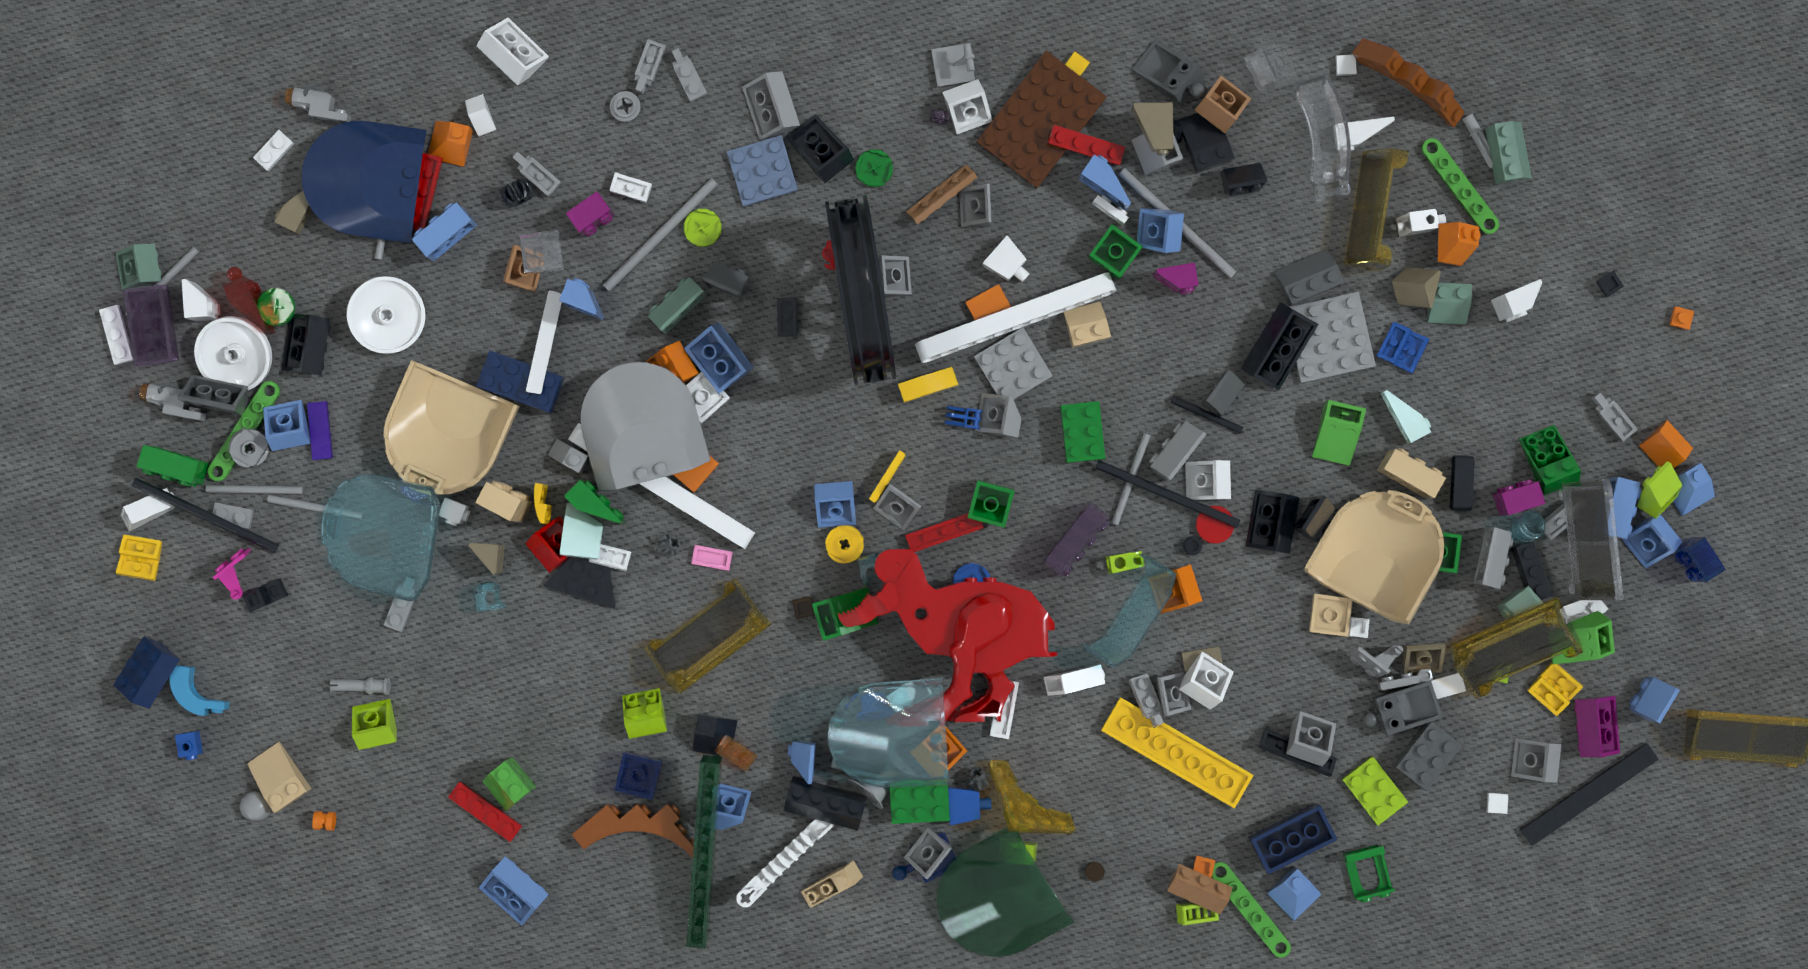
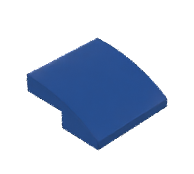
(1403, 347)

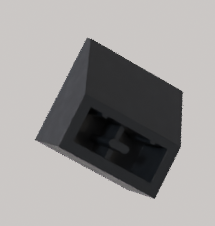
(1243, 178)

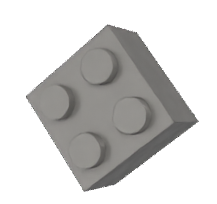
(1311, 738)

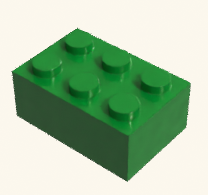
(1082, 432)
(172, 466)
(919, 804)

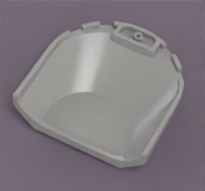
(640, 426)

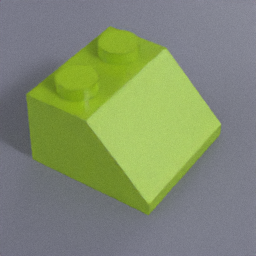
(373, 724)

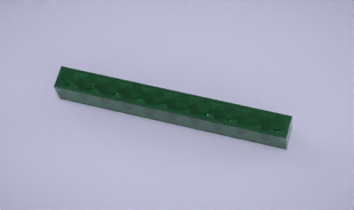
(704, 851)

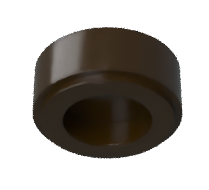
(1094, 871)

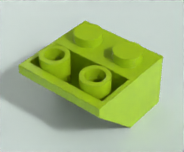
(1659, 490)
(644, 713)

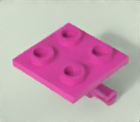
(228, 576)

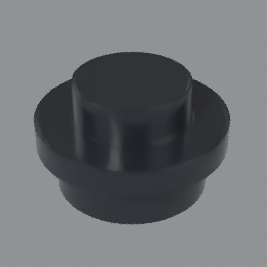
(1192, 545)

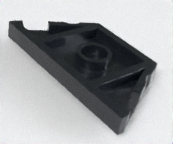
(584, 581)

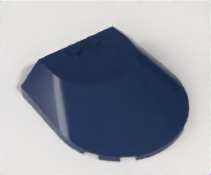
(365, 179)

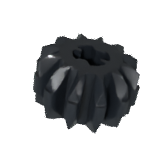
(516, 193)

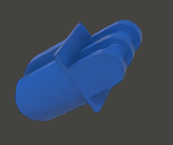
(976, 418)

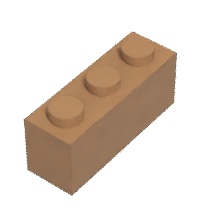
(1199, 889)

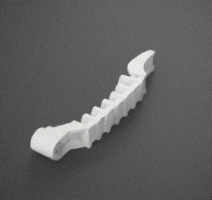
(783, 860)

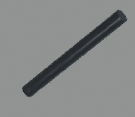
(1206, 414)

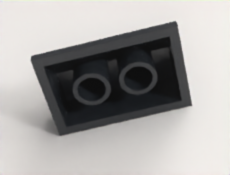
(306, 344)
(1272, 521)

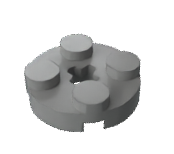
(249, 458)

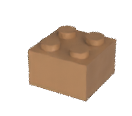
(1223, 104)

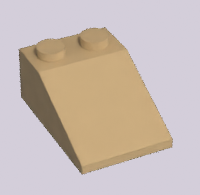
(278, 777)

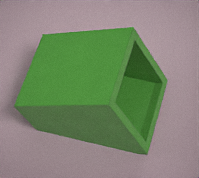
(508, 783)

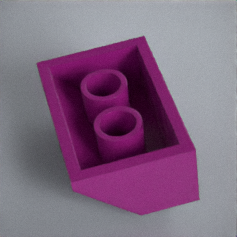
(1597, 726)

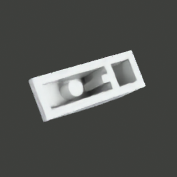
(1363, 130)

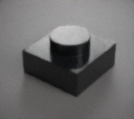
(1609, 284)

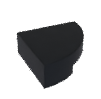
(1177, 130)

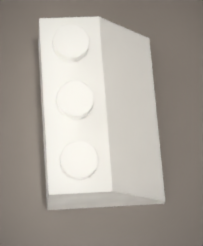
(512, 50)
(1515, 303)

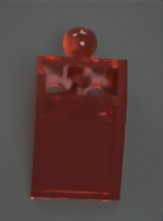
(244, 295)

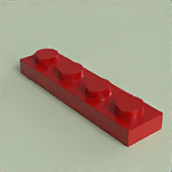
(1085, 144)
(426, 189)
(942, 532)
(485, 811)

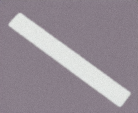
(544, 343)

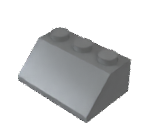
(770, 105)
(1176, 450)
(1493, 558)

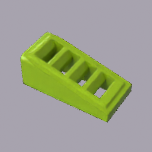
(1188, 919)

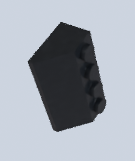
(1279, 346)
(825, 803)

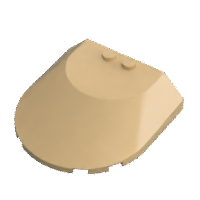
(444, 430)
(1380, 553)

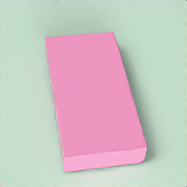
(712, 557)

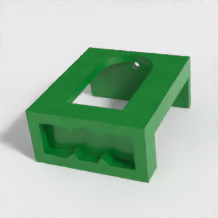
(1384, 887)

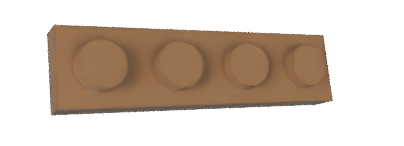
(941, 194)

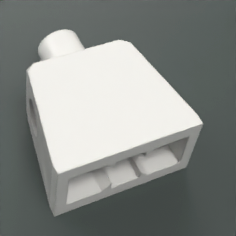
(1419, 222)
(1007, 261)

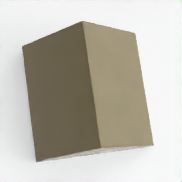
(1416, 287)
(491, 555)
(1423, 657)

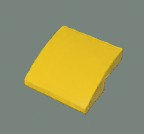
(543, 510)
(139, 557)
(1555, 688)

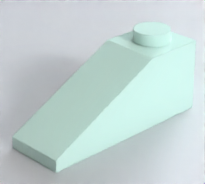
(1407, 419)

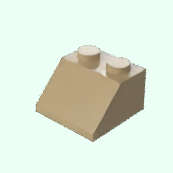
(1087, 324)

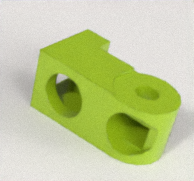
(1124, 562)

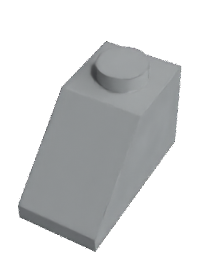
(569, 456)

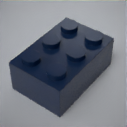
(146, 672)

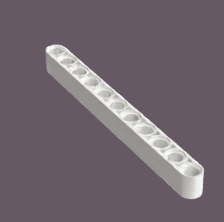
(1015, 317)
(689, 503)

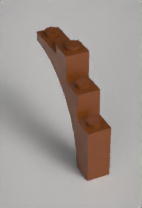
(1412, 77)
(609, 822)

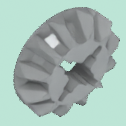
(617, 102)

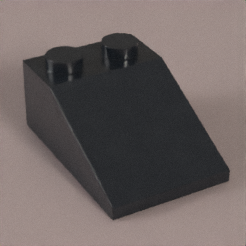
(1205, 143)
(820, 148)
(1315, 517)

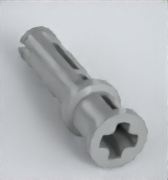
(370, 685)

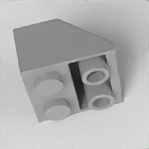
(1150, 160)

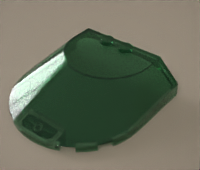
(998, 898)

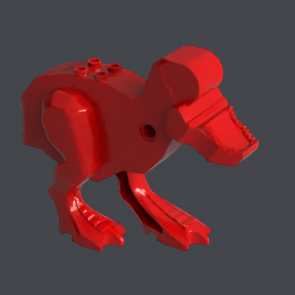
(972, 621)

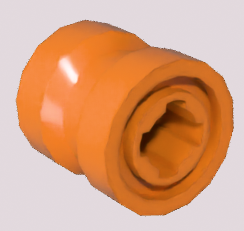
(324, 820)

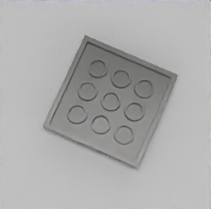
(1340, 340)

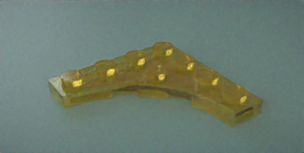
(1021, 809)

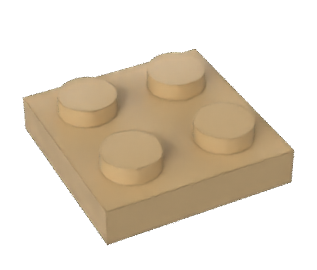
(1330, 615)

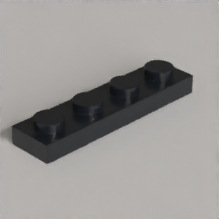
(1278, 744)

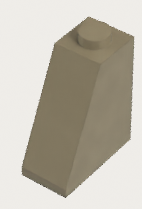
(1156, 125)

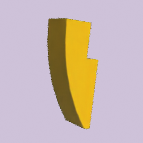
(927, 384)

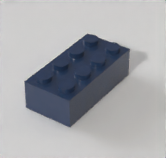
(510, 378)
(1292, 838)

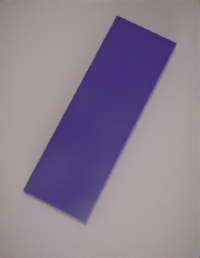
(319, 430)

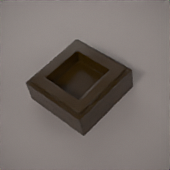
(803, 607)

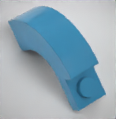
(186, 694)

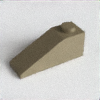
(294, 213)

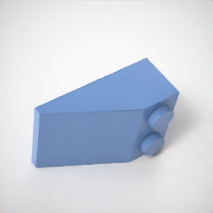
(1103, 180)

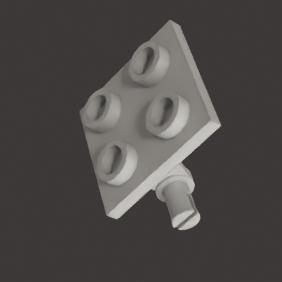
(953, 64)
(1374, 666)

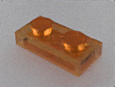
(736, 753)

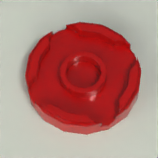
(1211, 529)

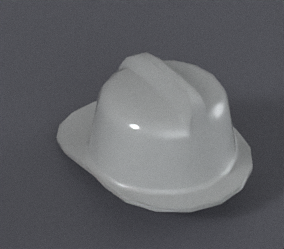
(873, 793)

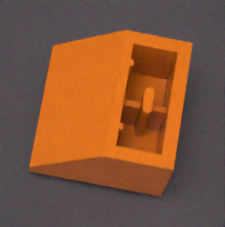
(676, 360)

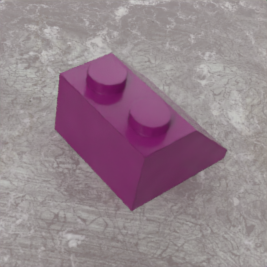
(1178, 278)

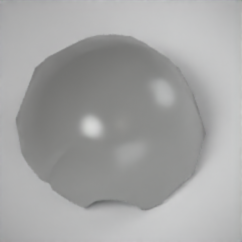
(254, 806)

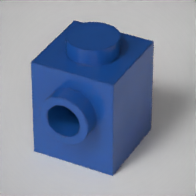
(189, 745)

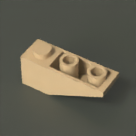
(832, 884)

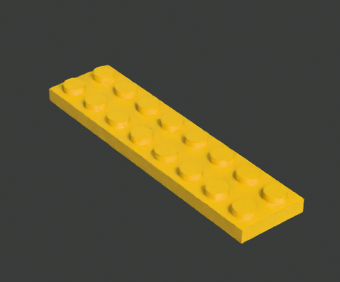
(1177, 753)

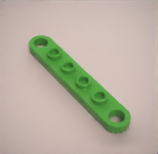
(1460, 186)
(250, 419)
(1252, 911)

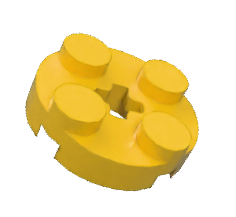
(854, 539)

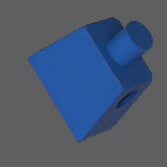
(966, 805)

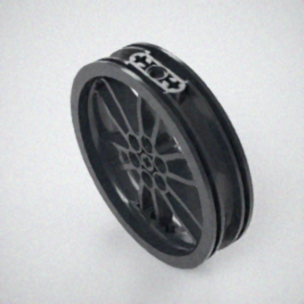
(861, 290)

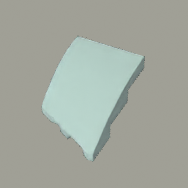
(580, 534)

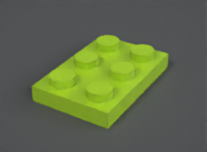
(1374, 790)

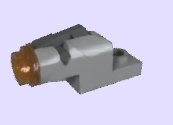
(317, 102)
(167, 397)

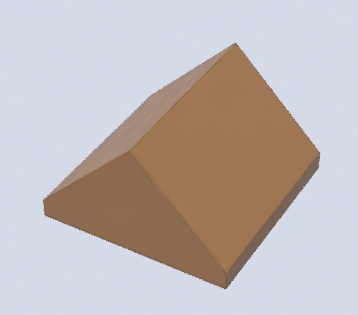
(515, 272)

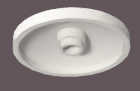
(385, 314)
(233, 352)

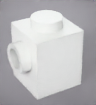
(454, 511)

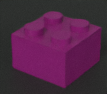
(590, 214)
(1518, 498)

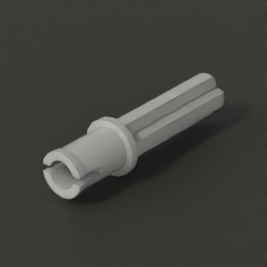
(1479, 138)

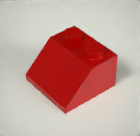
(546, 544)

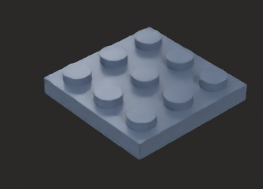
(762, 171)

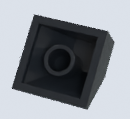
(711, 731)

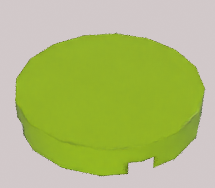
(702, 227)

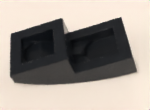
(265, 595)

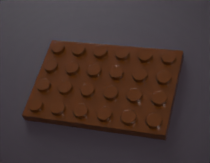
(1045, 98)

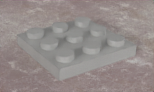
(1013, 365)

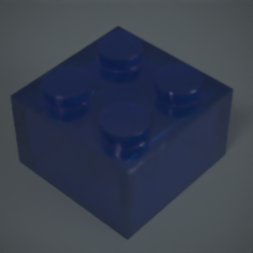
(1699, 559)
(638, 775)

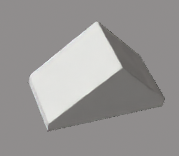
(480, 115)

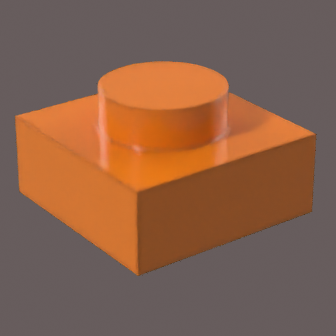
(1681, 318)
(1204, 865)

